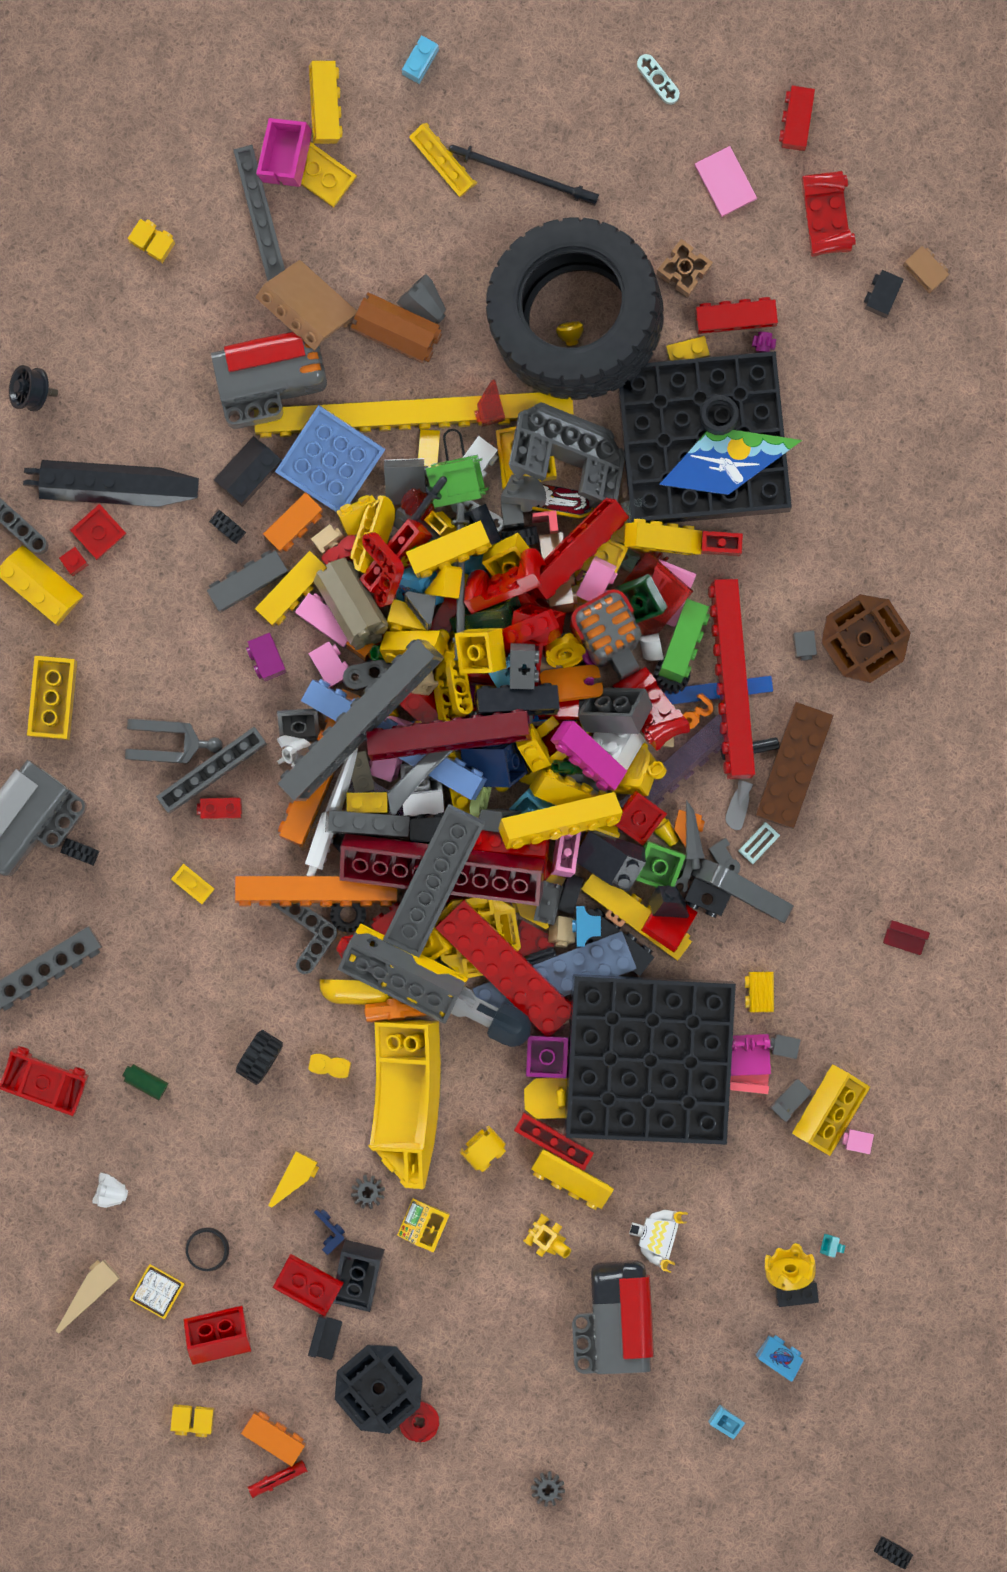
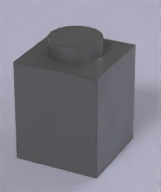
(804, 645)
(785, 1046)

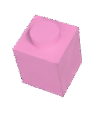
(858, 1141)

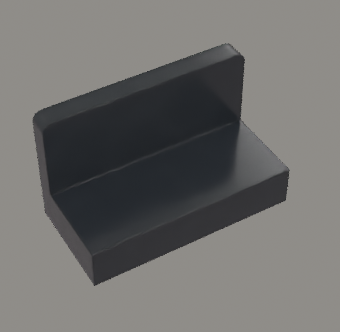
(325, 1337)

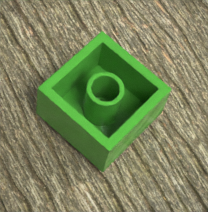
(661, 865)

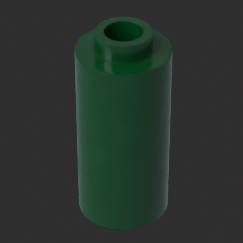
(145, 1081)

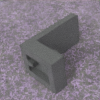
(790, 1100)

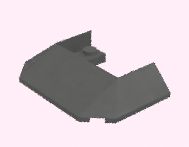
(552, 432)

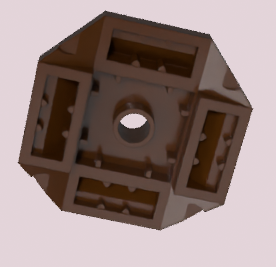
(882, 625)

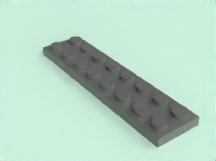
(434, 880)

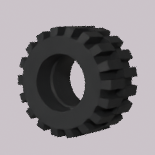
(259, 1057)

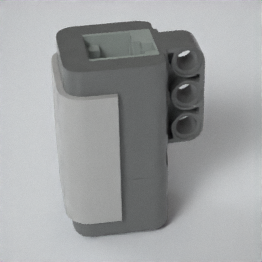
(30, 812)

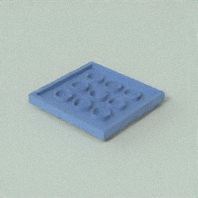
(330, 459)

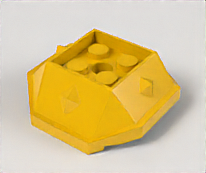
(498, 914)

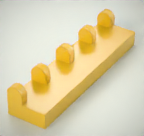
(442, 159)

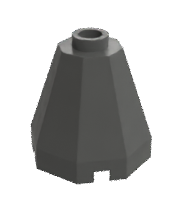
(423, 300)

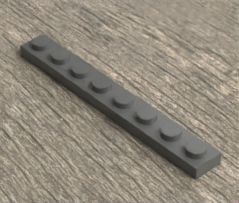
(259, 211)

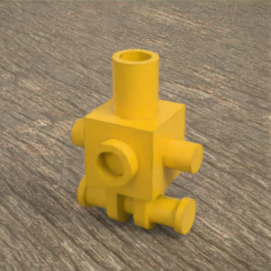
(547, 1238)

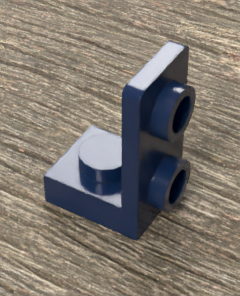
(331, 1242)

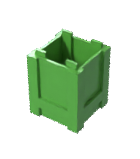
(463, 480)

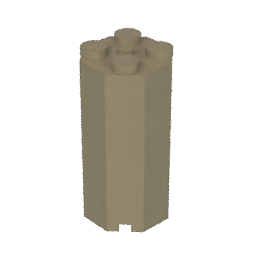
(351, 603)

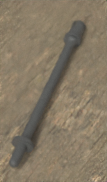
(460, 523)

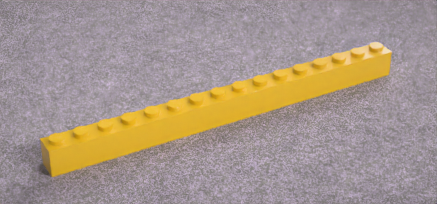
(407, 413)

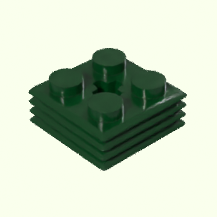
(650, 601)

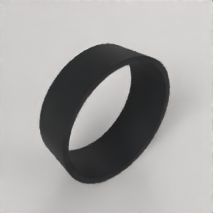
(221, 1236)

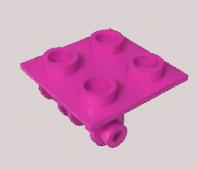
(750, 1055)

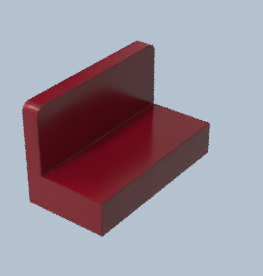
(905, 937)

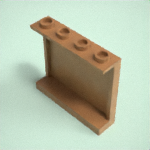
(306, 304)

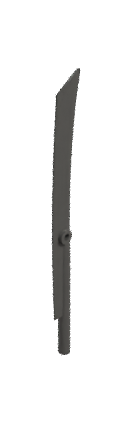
(411, 780)

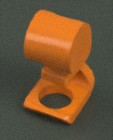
(693, 717)

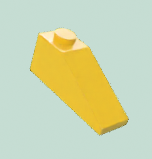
(296, 1174)

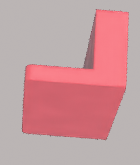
(550, 517)
(750, 1083)

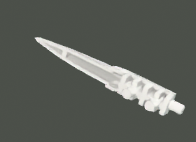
(322, 839)

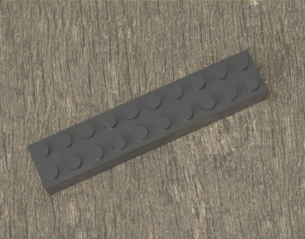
(362, 717)

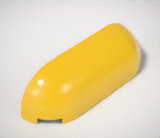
(376, 518)
(351, 992)

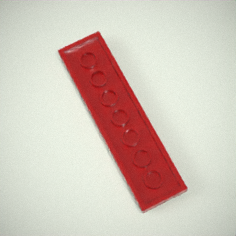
(505, 967)

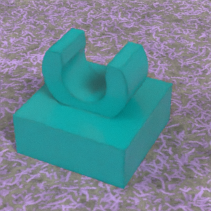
(831, 1245)

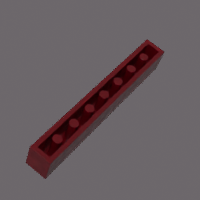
(448, 735)

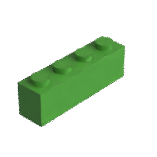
(684, 640)

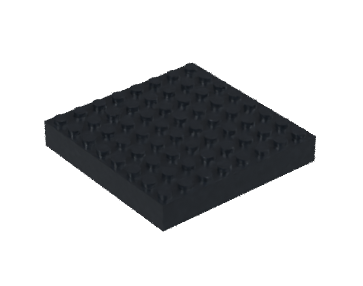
(663, 424)
(649, 1059)

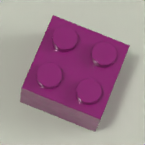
(266, 657)
(547, 1056)

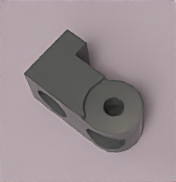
(723, 857)

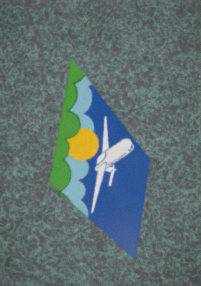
(727, 461)

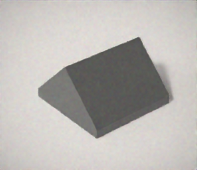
(299, 723)

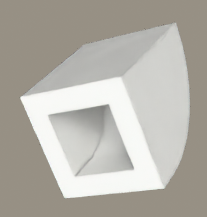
(651, 647)

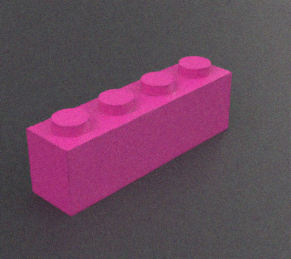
(588, 755)

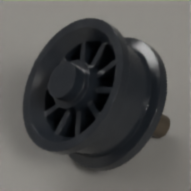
(29, 388)

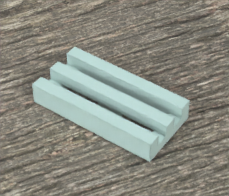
(747, 855)

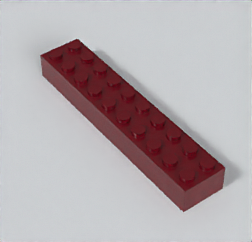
(483, 875)

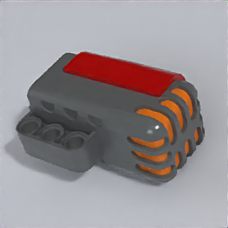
(263, 373)
(608, 632)

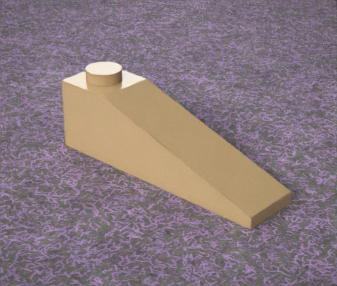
(95, 1284)

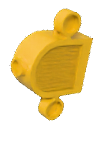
(641, 773)

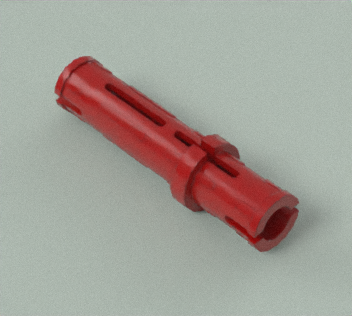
(255, 1489)

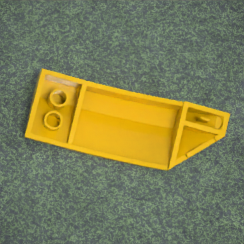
(406, 1097)

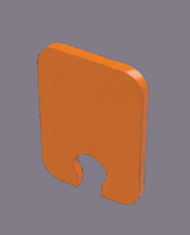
(571, 682)

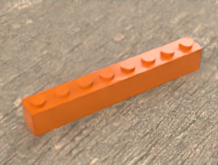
(303, 813)
(309, 890)

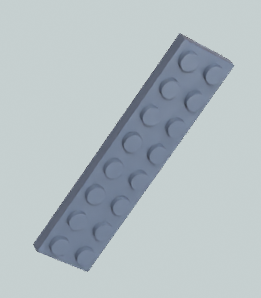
(602, 957)

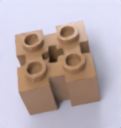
(683, 255)

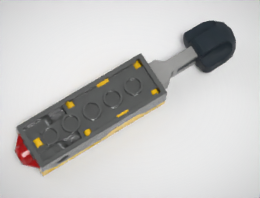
(426, 985)

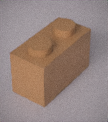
(926, 269)

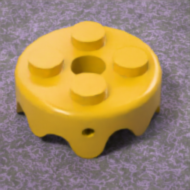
(795, 1260)

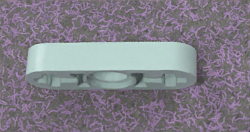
(671, 87)

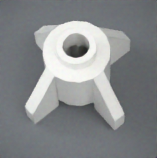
(293, 749)
(109, 1191)

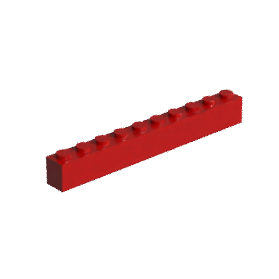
(732, 679)

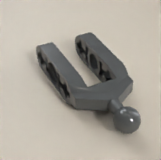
(191, 742)

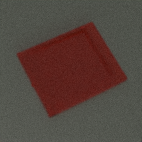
(671, 588)

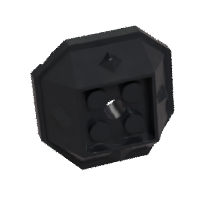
(375, 1410)

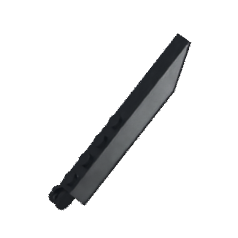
(111, 483)

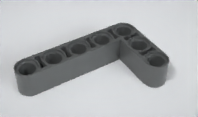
(17, 524)
(743, 889)
(318, 937)

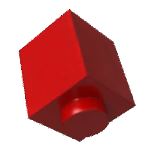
(73, 561)

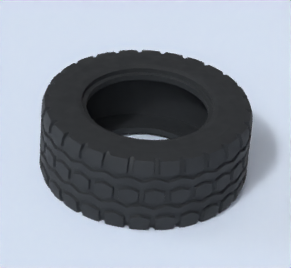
(561, 249)

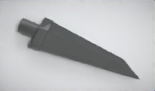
(693, 843)

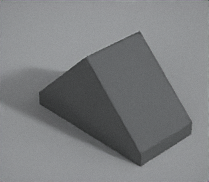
(422, 606)

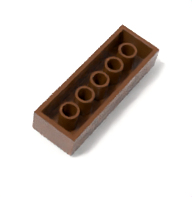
(794, 765)

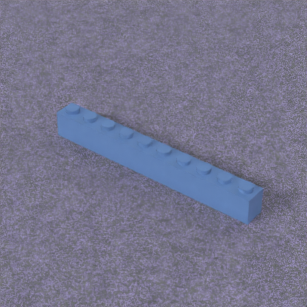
(449, 772)

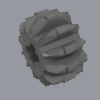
(373, 1195)
(552, 1494)

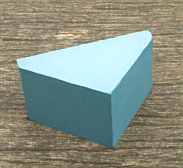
(726, 1422)

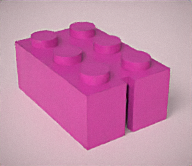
(284, 152)

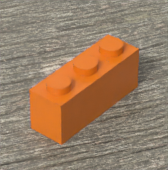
(293, 523)
(274, 1437)

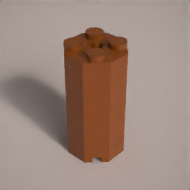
(396, 328)

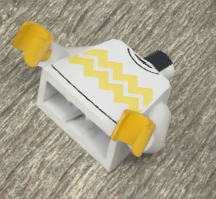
(658, 1236)

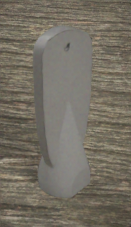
(738, 805)

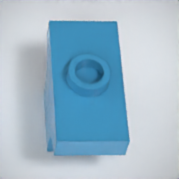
(585, 926)

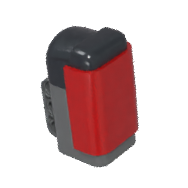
(620, 1322)

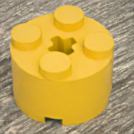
(483, 1148)

